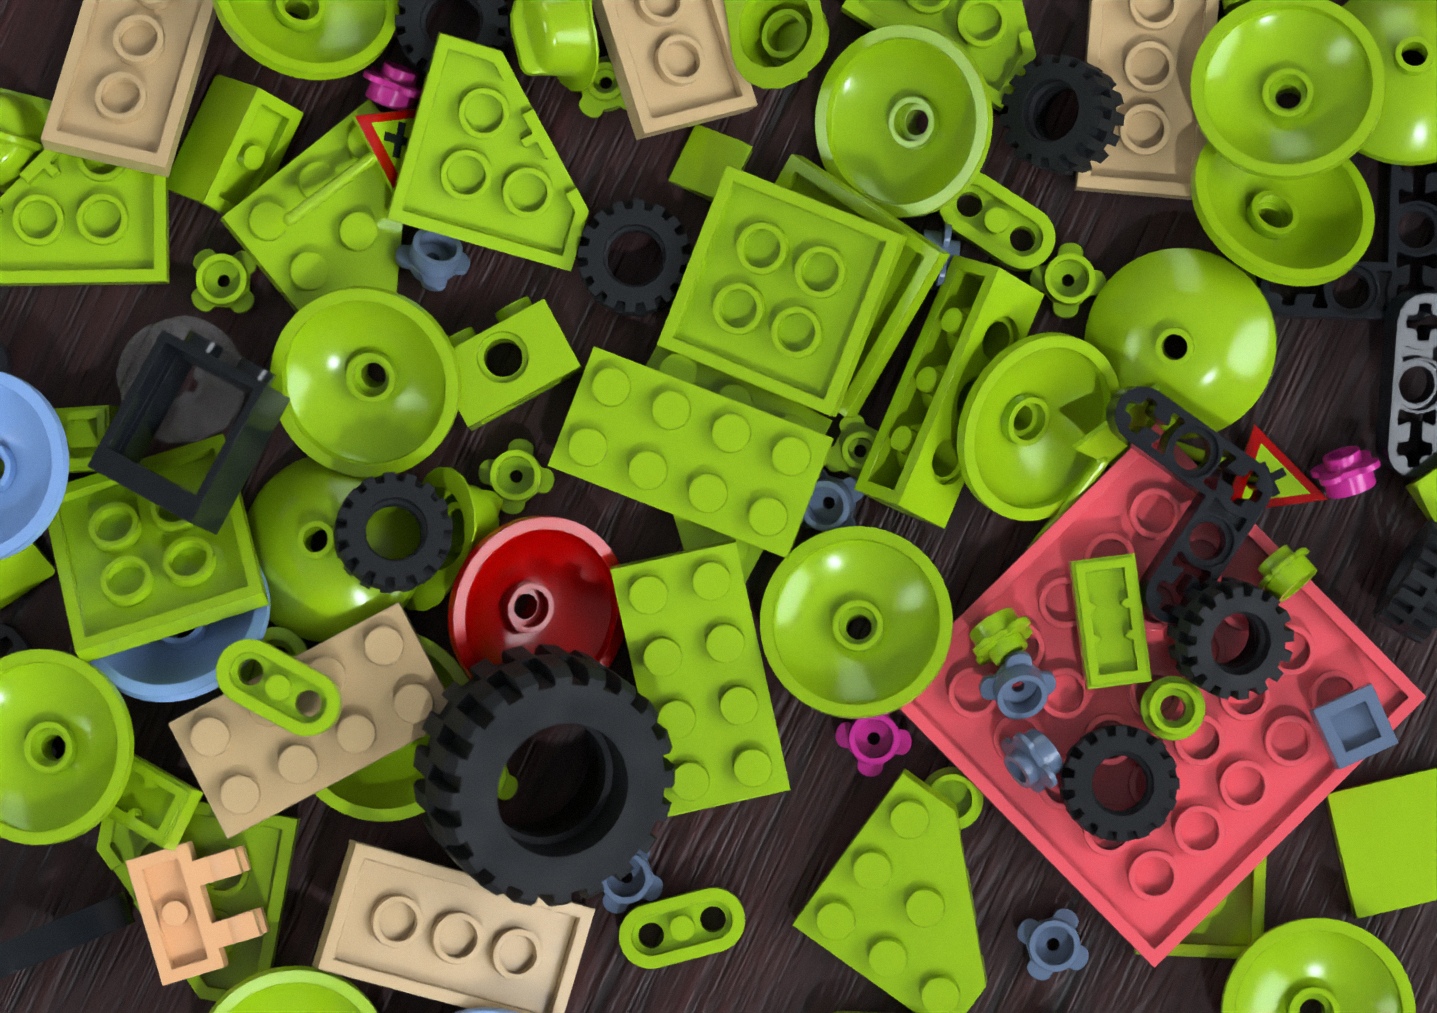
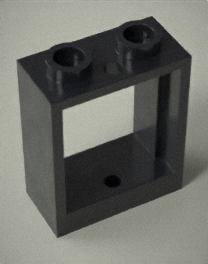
(146, 408)

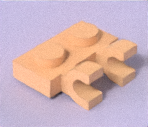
(180, 913)

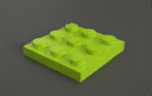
(781, 290)
(144, 572)

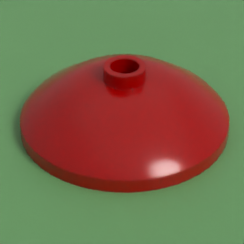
(566, 588)

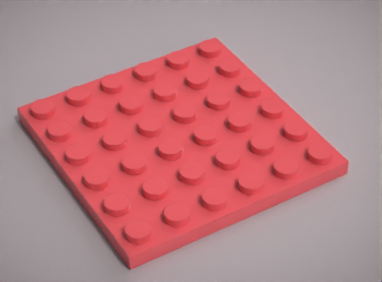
(1242, 774)

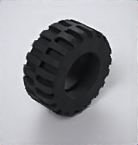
(600, 824)

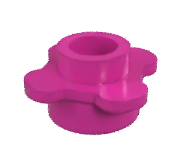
(393, 86)
(1346, 472)
(870, 756)

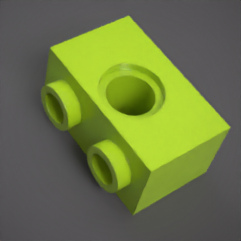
(545, 361)

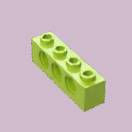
(915, 450)

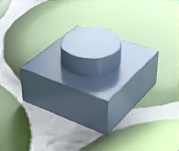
(1353, 726)

